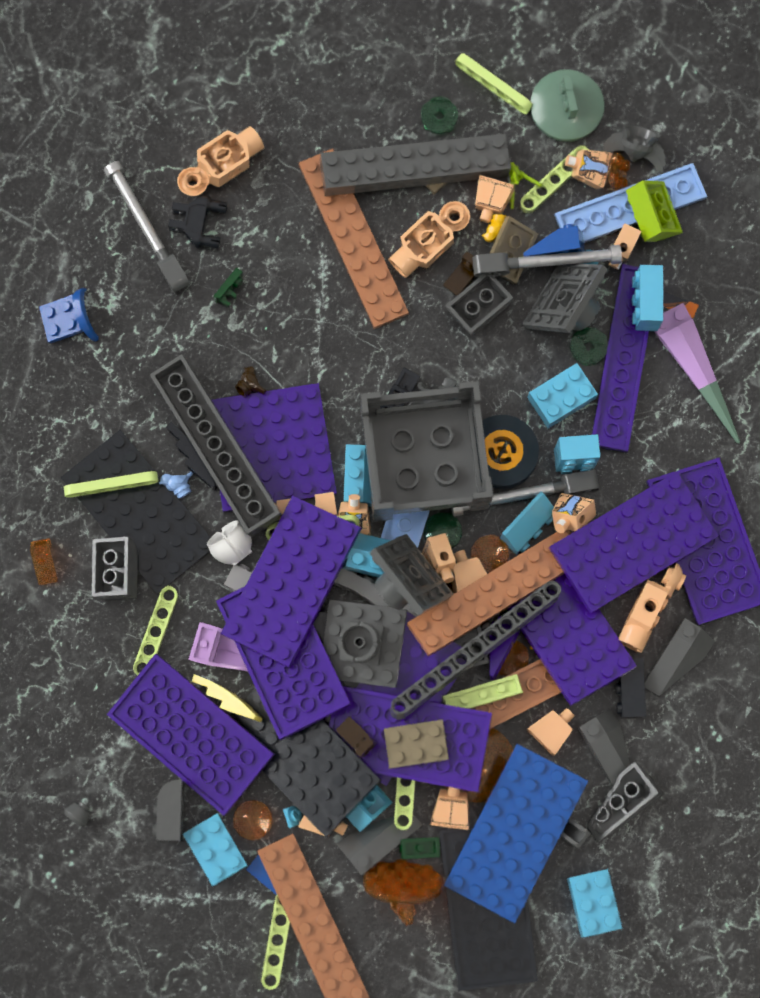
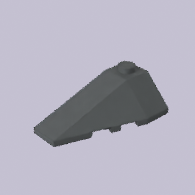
(683, 652)
(607, 744)
(628, 797)
(375, 841)

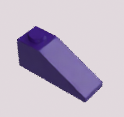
(499, 654)

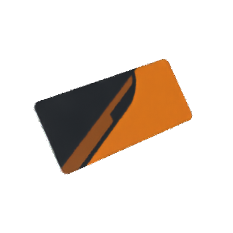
(671, 301)

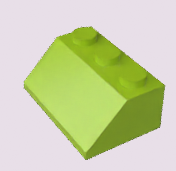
(653, 210)

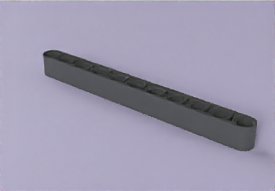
(471, 657)

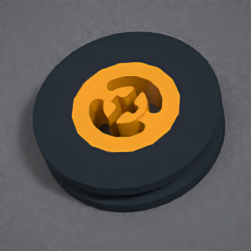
(525, 444)

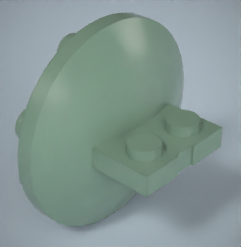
(567, 105)

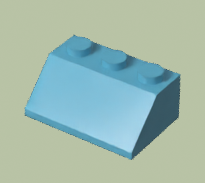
(356, 474)
(528, 524)
(359, 558)
(369, 809)

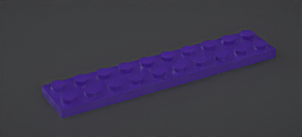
(621, 371)

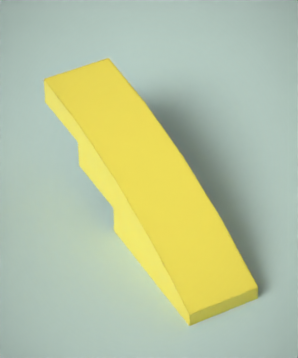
(230, 701)

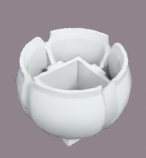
(231, 544)

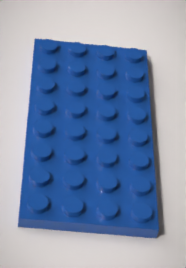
(515, 833)

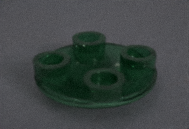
(444, 523)

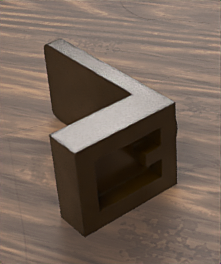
(461, 276)
(356, 737)

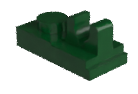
(226, 289)
(419, 848)

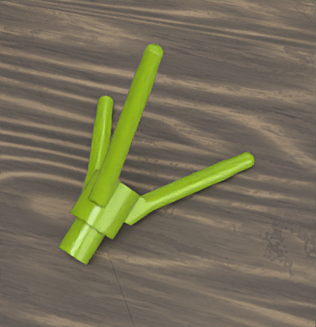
(515, 176)

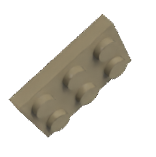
(515, 240)
(416, 744)

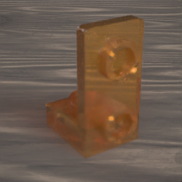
(43, 561)

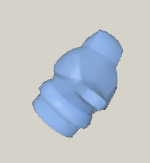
(177, 484)

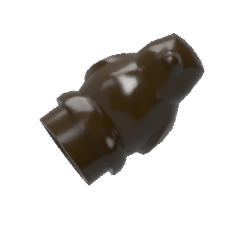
(248, 383)

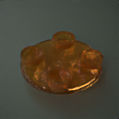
(618, 171)
(490, 551)
(516, 659)
(252, 820)

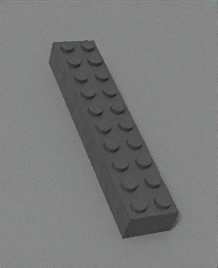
(414, 164)
(216, 445)

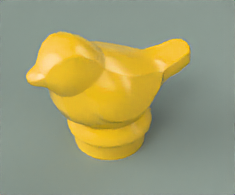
(494, 228)

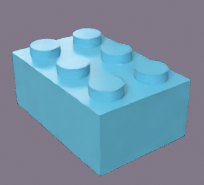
(648, 297)
(562, 395)
(576, 453)
(215, 849)
(594, 903)

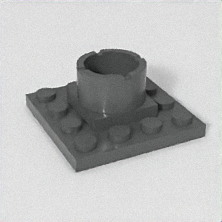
(567, 299)
(408, 577)
(382, 636)

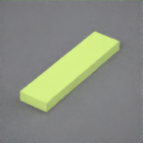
(485, 693)

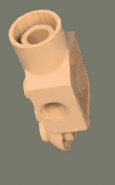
(220, 161)
(429, 238)
(640, 621)

